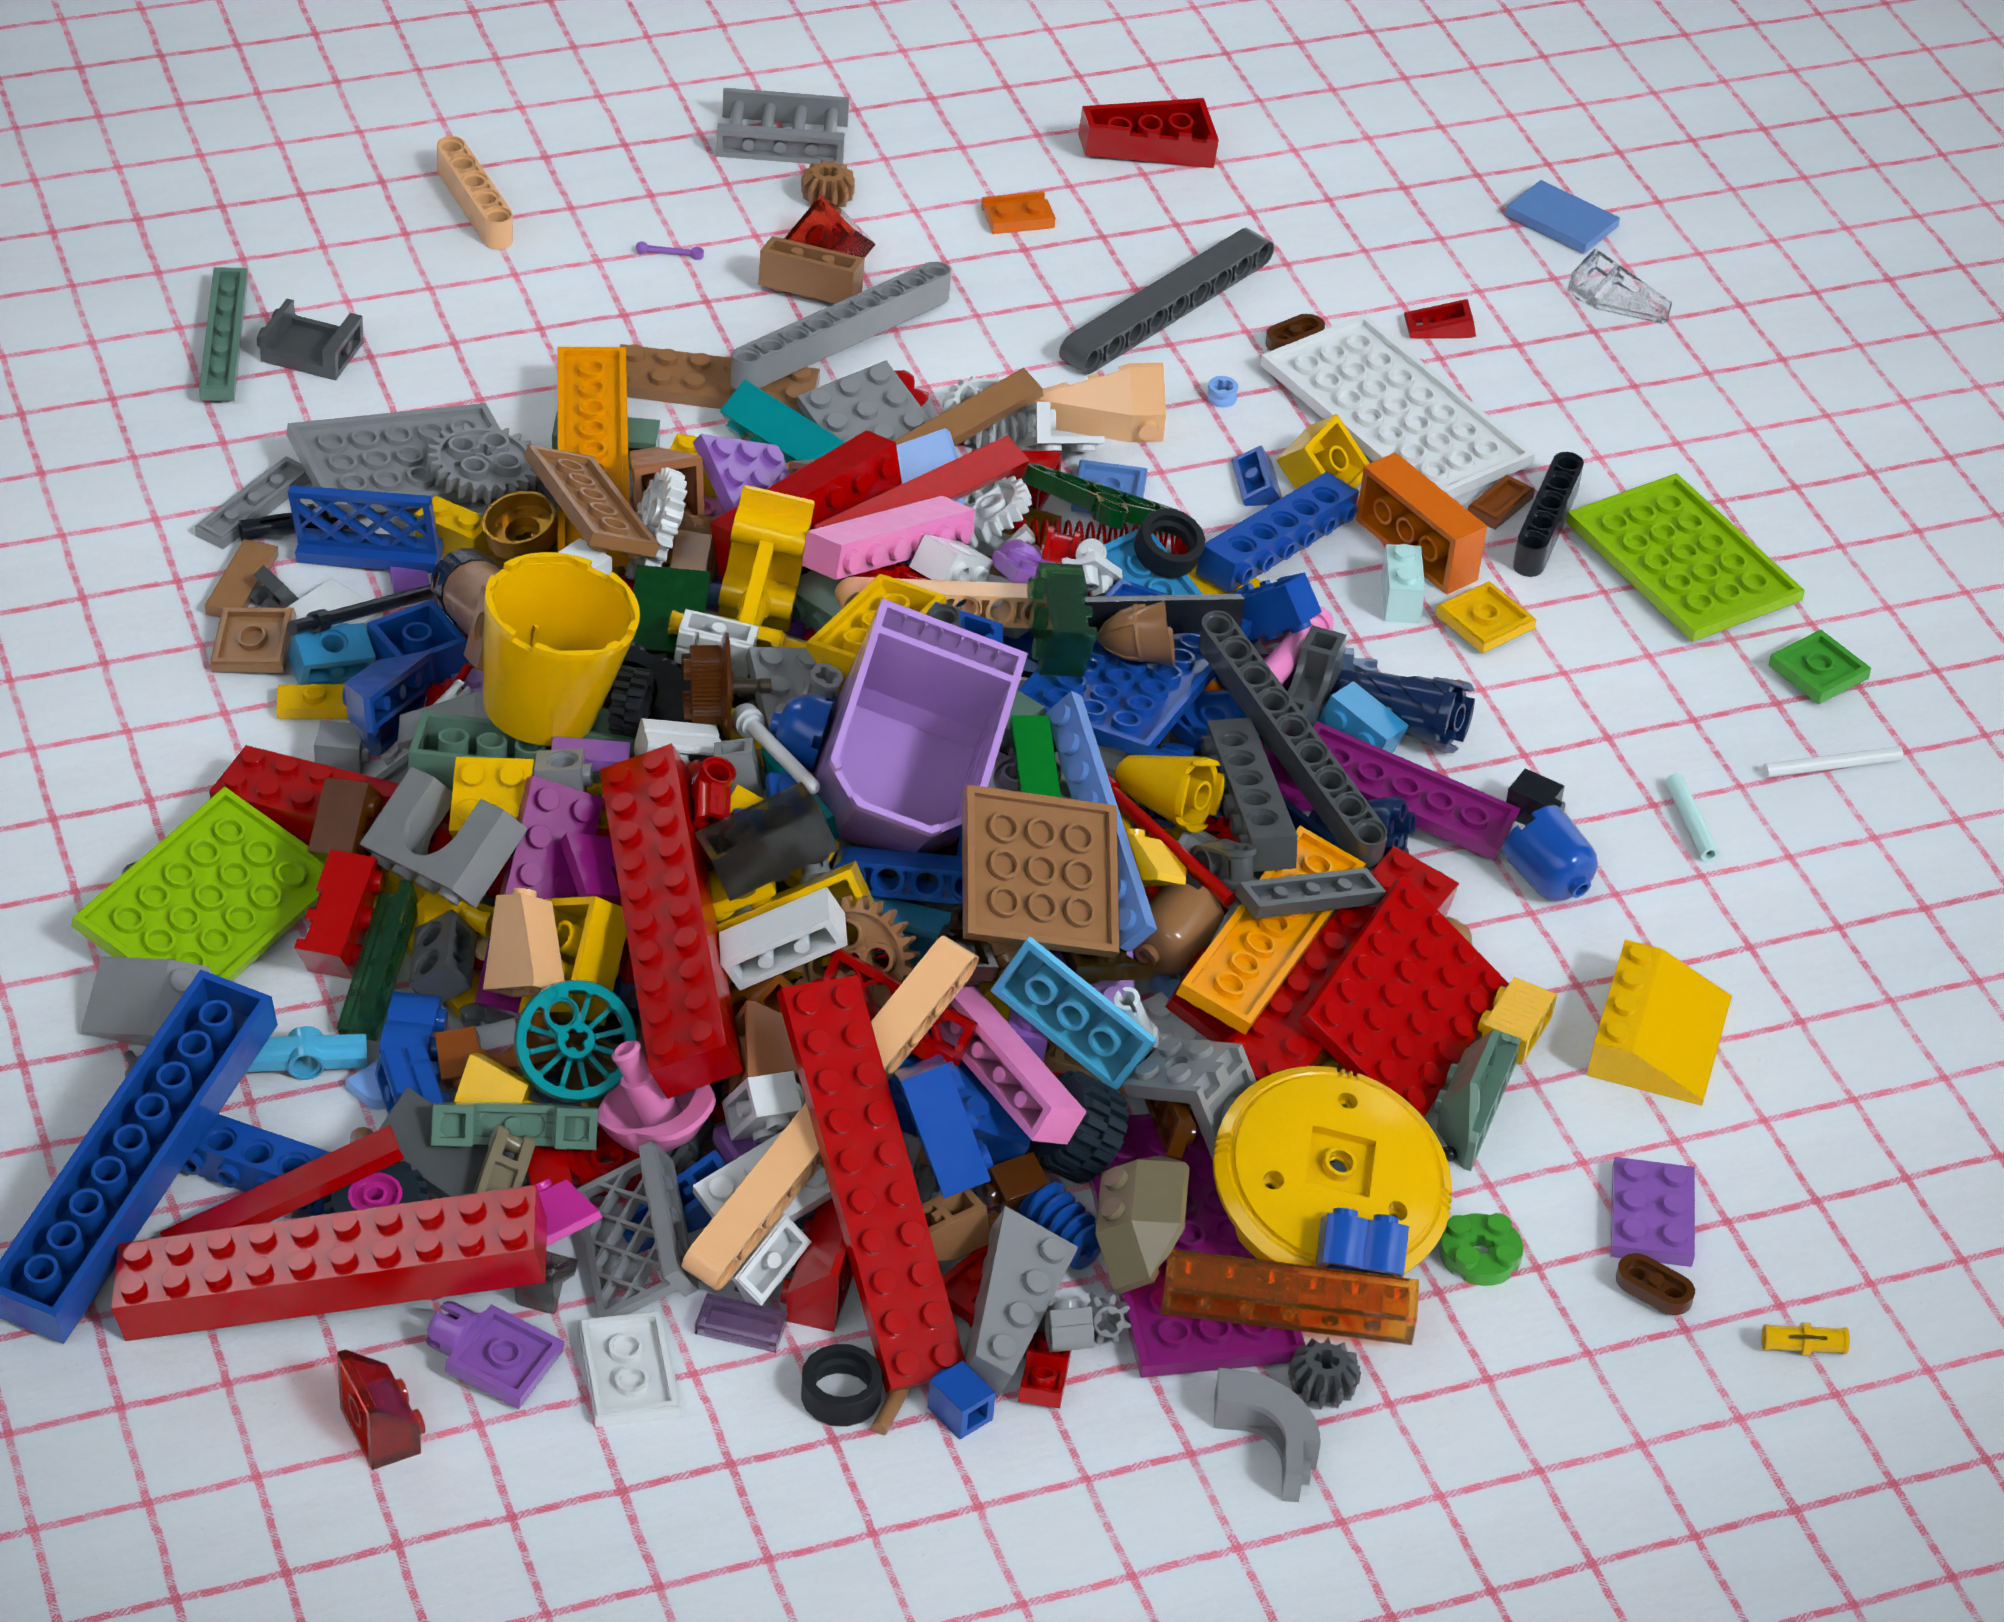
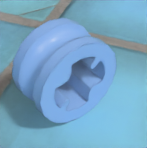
(1222, 391)

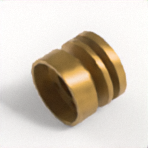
(520, 526)

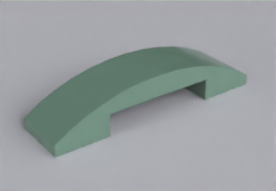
(546, 1123)

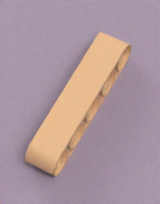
(475, 192)

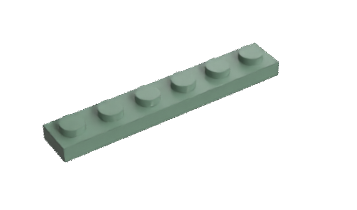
(223, 334)

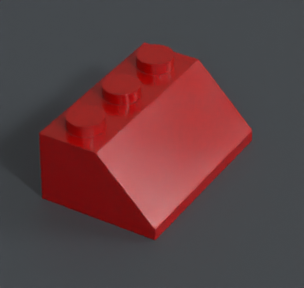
(820, 1274)

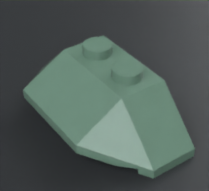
(1475, 1093)

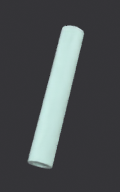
(1692, 817)

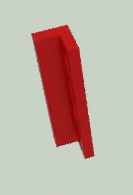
(930, 1044)

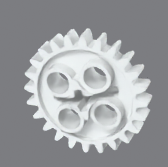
(997, 508)
(662, 514)

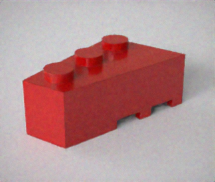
(341, 914)

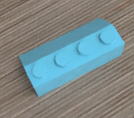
(1073, 1014)

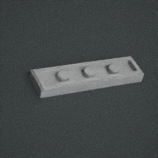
(252, 502)

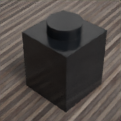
(1532, 793)

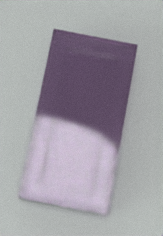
(741, 1322)

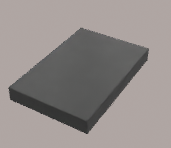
(445, 1169)

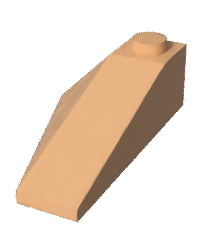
(1117, 405)

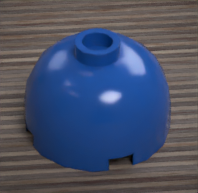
(803, 727)

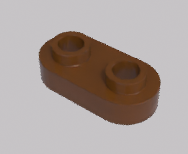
(1293, 330)
(1655, 1284)

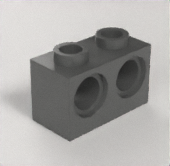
(443, 957)

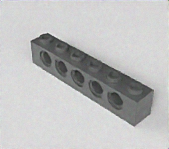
(1251, 793)

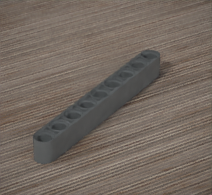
(1166, 301)
(1292, 739)

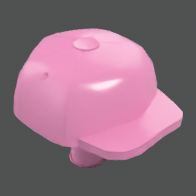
(642, 1113)

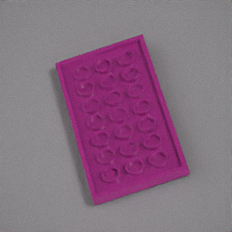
(1187, 1344)

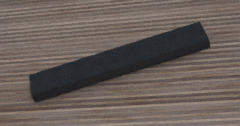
(1183, 612)

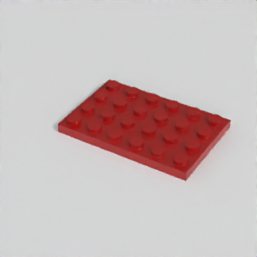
(1404, 998)

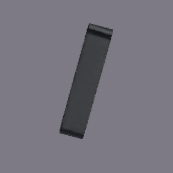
(1548, 514)

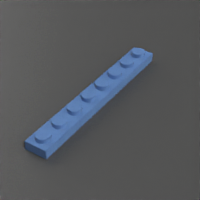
(1090, 782)

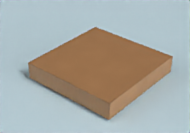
(252, 640)

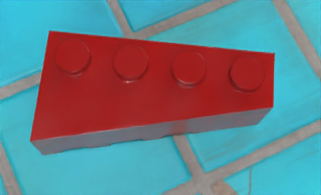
(1151, 132)

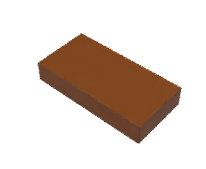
(1501, 501)

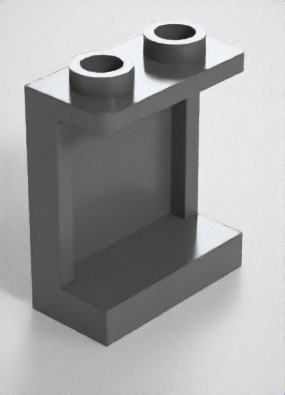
(309, 343)

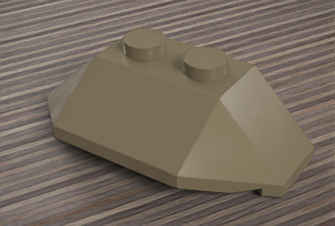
(1140, 1218)

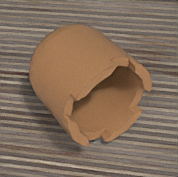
(1184, 924)

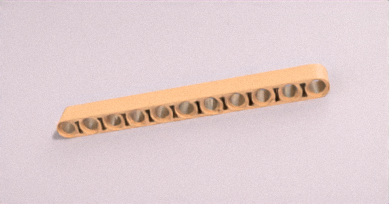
(795, 1153)

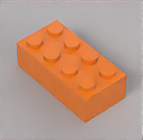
(1410, 509)

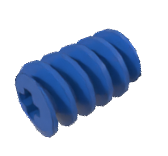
(1066, 1218)

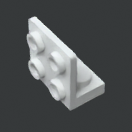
(1043, 420)

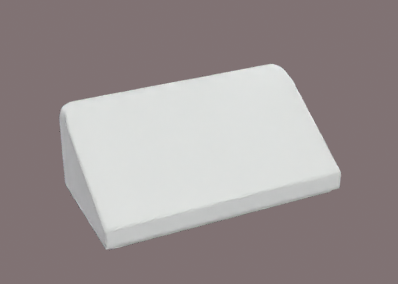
(770, 1261)

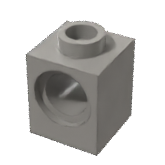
(564, 768)

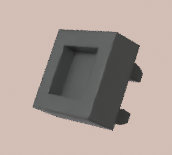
(273, 590)

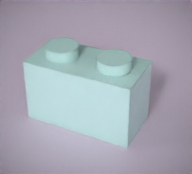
(1403, 583)

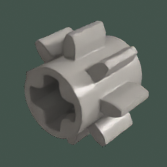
(1115, 1317)

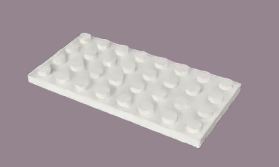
(1397, 405)

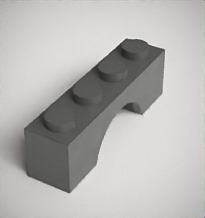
(1317, 671)

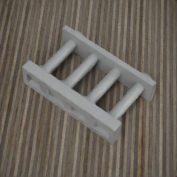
(776, 143)

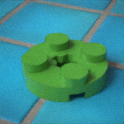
(1485, 1230)

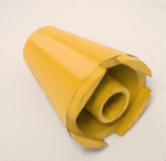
(1174, 787)

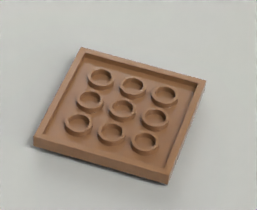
(1040, 871)

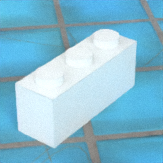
(783, 938)

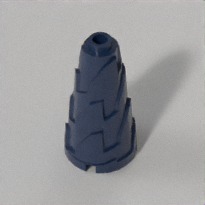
(1431, 707)

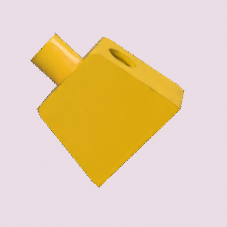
(491, 1082)

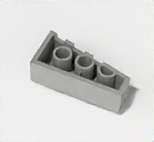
(1015, 1291)

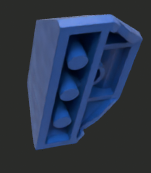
(384, 693)

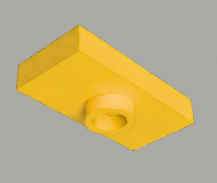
(311, 702)

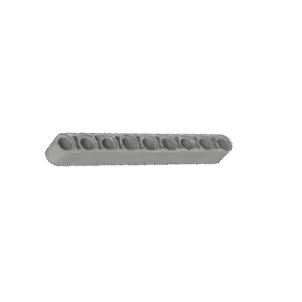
(841, 325)

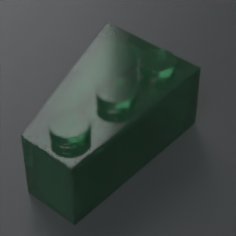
(1060, 619)

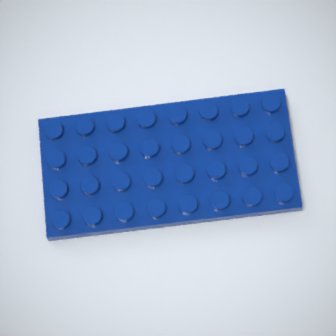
(1129, 700)

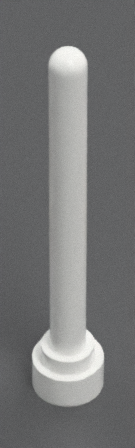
(750, 723)

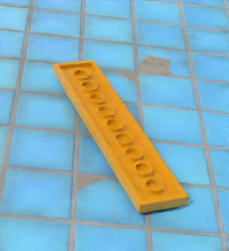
(594, 420)

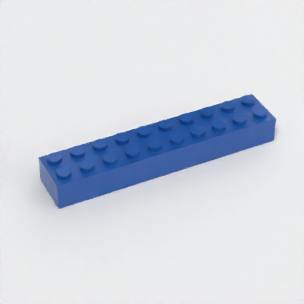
(132, 1154)

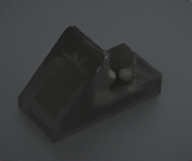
(546, 1295)

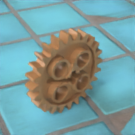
(874, 932)

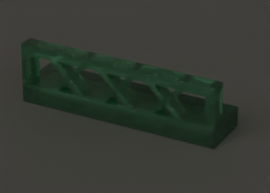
(379, 962)

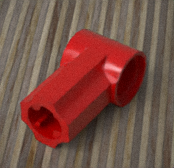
(712, 791)

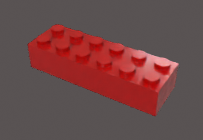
(834, 482)

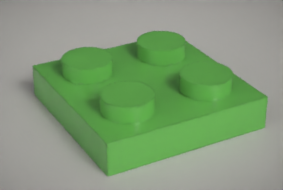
(1819, 666)

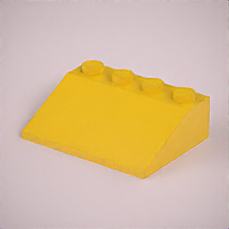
(1659, 1026)

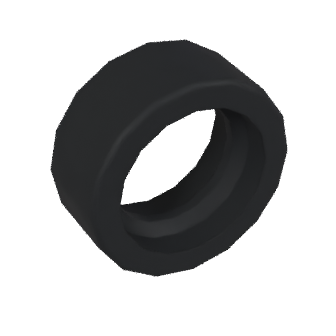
(1179, 525)
(843, 1360)

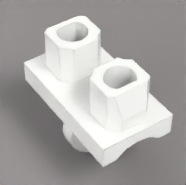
(1097, 569)

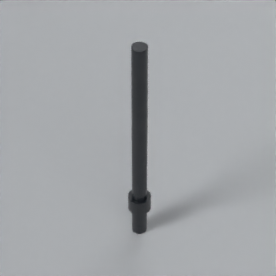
(322, 620)

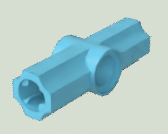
(309, 1052)

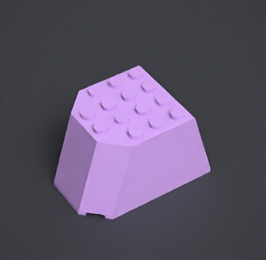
(914, 730)

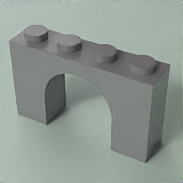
(462, 867)

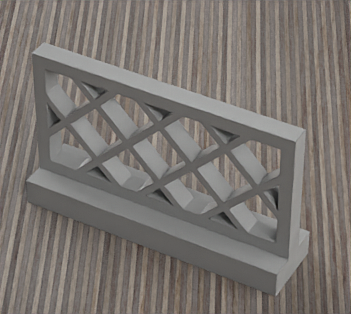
(668, 1230)

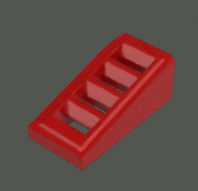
(1442, 321)

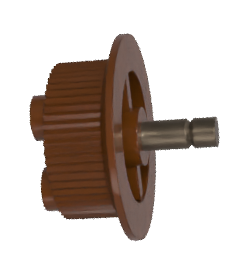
(713, 685)

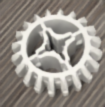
(1013, 425)

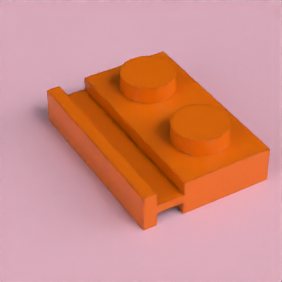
(1018, 212)

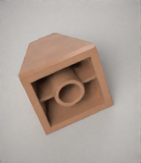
(648, 461)
(762, 1044)

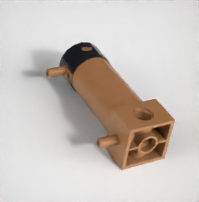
(459, 592)

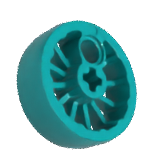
(544, 1001)

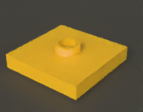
(1485, 617)

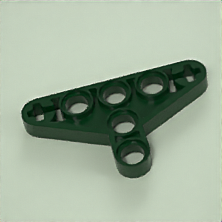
(1105, 503)

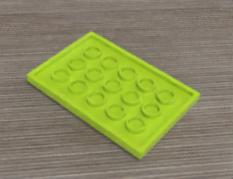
(1685, 557)
(208, 891)

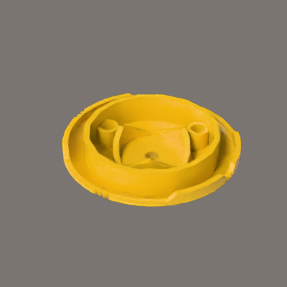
(1279, 1151)

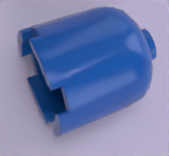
(1552, 855)

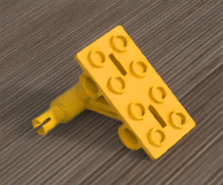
(764, 565)

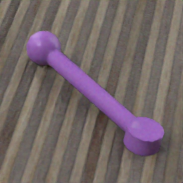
(696, 253)

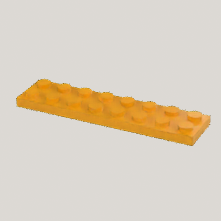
(1256, 955)

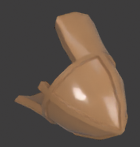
(1140, 635)

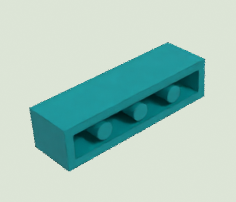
(772, 422)

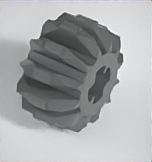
(1324, 1373)

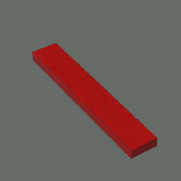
(299, 1185)

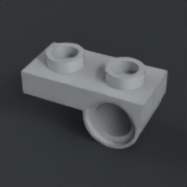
(1067, 1326)

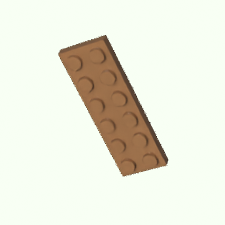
(700, 378)
(592, 502)

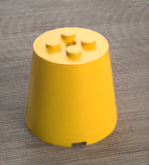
(553, 644)

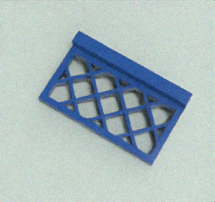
(364, 546)

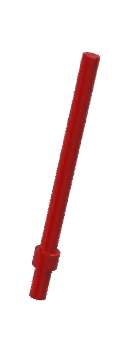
(1155, 831)

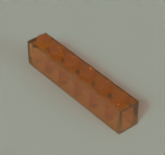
(1290, 1296)

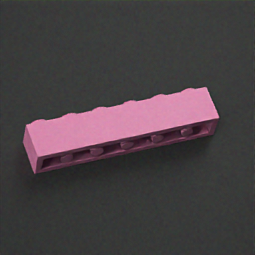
(884, 536)
(1013, 1071)

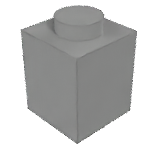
(340, 746)

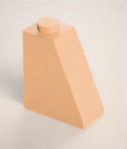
(522, 946)

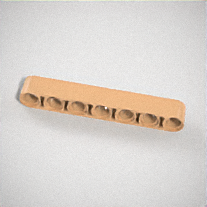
(979, 597)

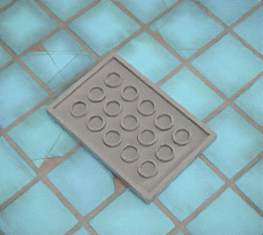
(381, 450)

